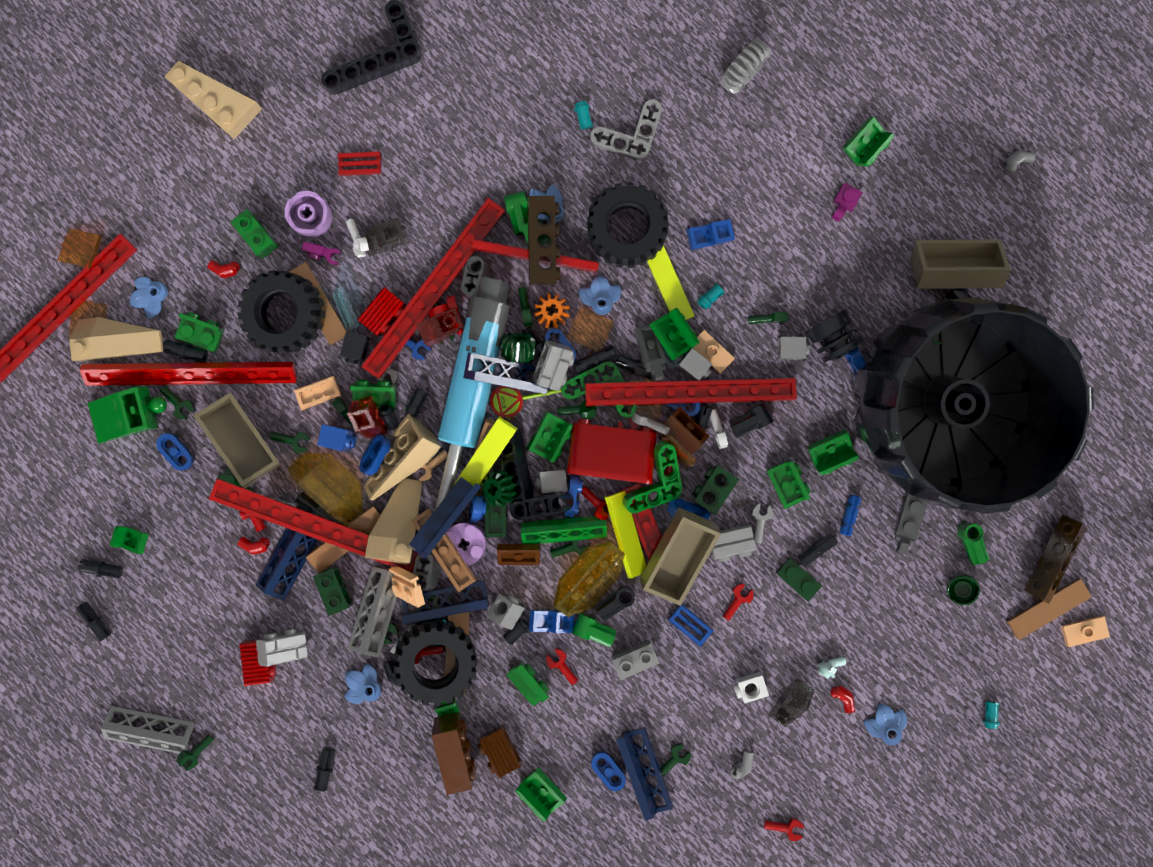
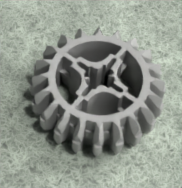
(745, 66)

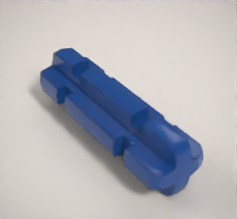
(850, 515)

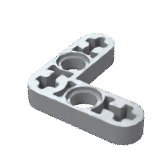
(638, 139)

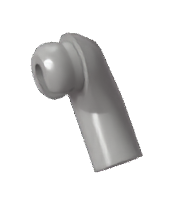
(1017, 158)
(744, 767)

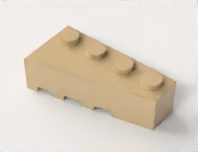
(222, 104)

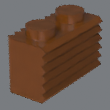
(685, 430)
(499, 751)

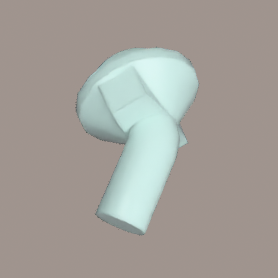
(827, 669)

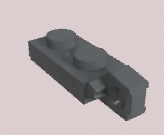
(651, 352)
(909, 522)

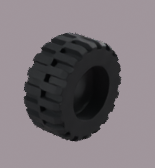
(633, 198)
(255, 312)
(440, 689)

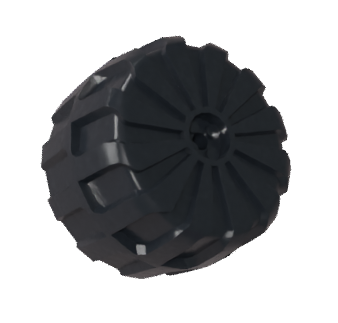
(981, 413)

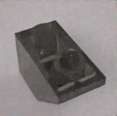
(385, 237)
(792, 703)

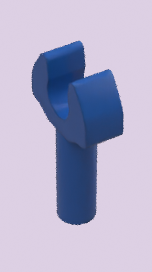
(415, 347)

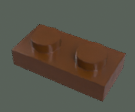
(518, 554)

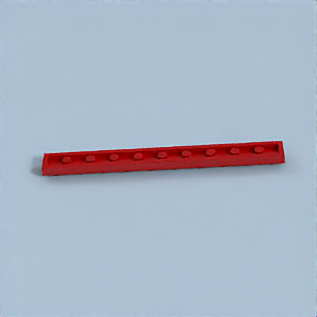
(432, 289)
(64, 304)
(188, 373)
(690, 392)
(296, 519)

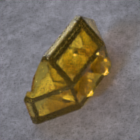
(329, 485)
(588, 578)

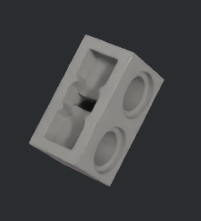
(635, 660)

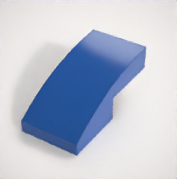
(710, 235)
(550, 621)

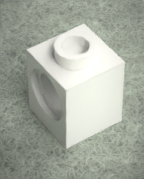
(760, 688)

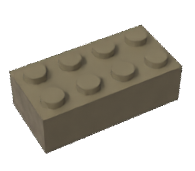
(959, 264)
(236, 440)
(679, 556)

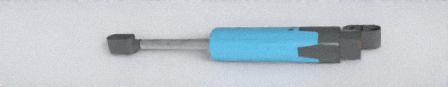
(467, 397)

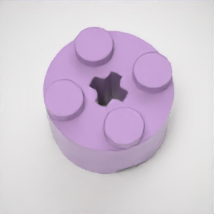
(300, 206)
(470, 533)

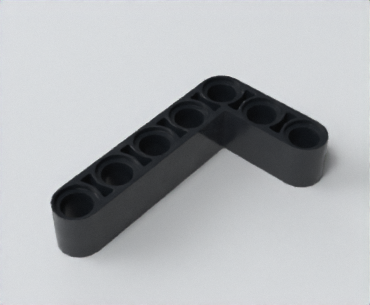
(379, 57)
(522, 477)

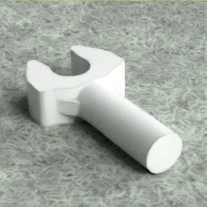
(360, 244)
(720, 435)

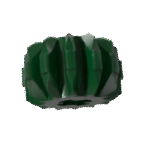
(518, 347)
(498, 488)

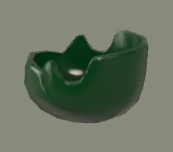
(963, 589)

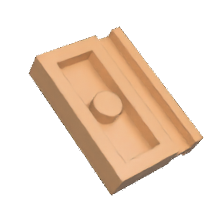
(406, 586)

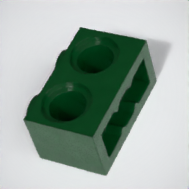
(719, 493)
(332, 591)

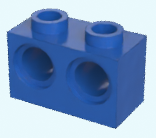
(336, 438)

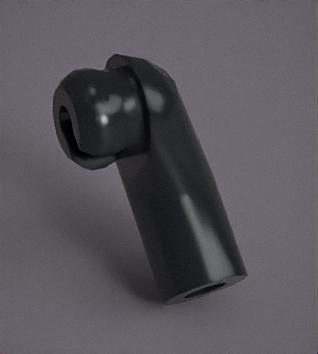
(389, 670)

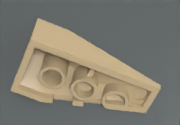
(107, 339)
(408, 453)
(394, 527)

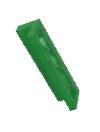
(563, 530)

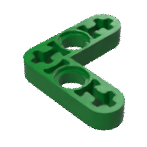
(616, 378)
(665, 482)

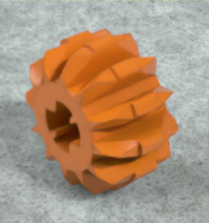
(556, 316)

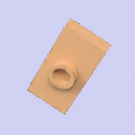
(713, 352)
(317, 393)
(1085, 631)

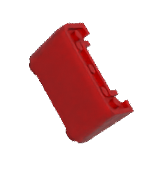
(612, 452)

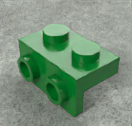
(867, 143)
(674, 333)
(381, 392)
(550, 437)
(832, 453)
(788, 483)
(527, 683)
(540, 794)

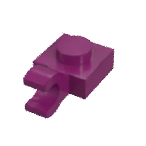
(846, 200)
(315, 252)

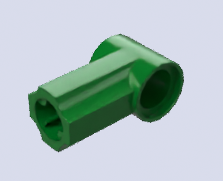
(517, 208)
(974, 544)
(589, 628)

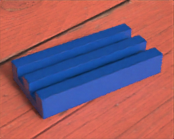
(677, 613)

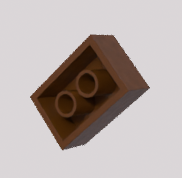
(454, 753)

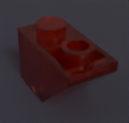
(440, 327)
(365, 418)

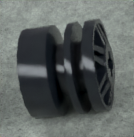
(835, 336)

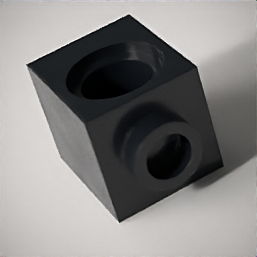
(354, 347)

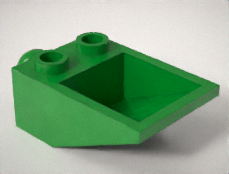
(125, 413)

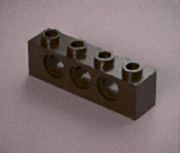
(535, 206)
(1055, 559)

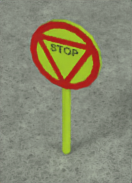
(509, 401)

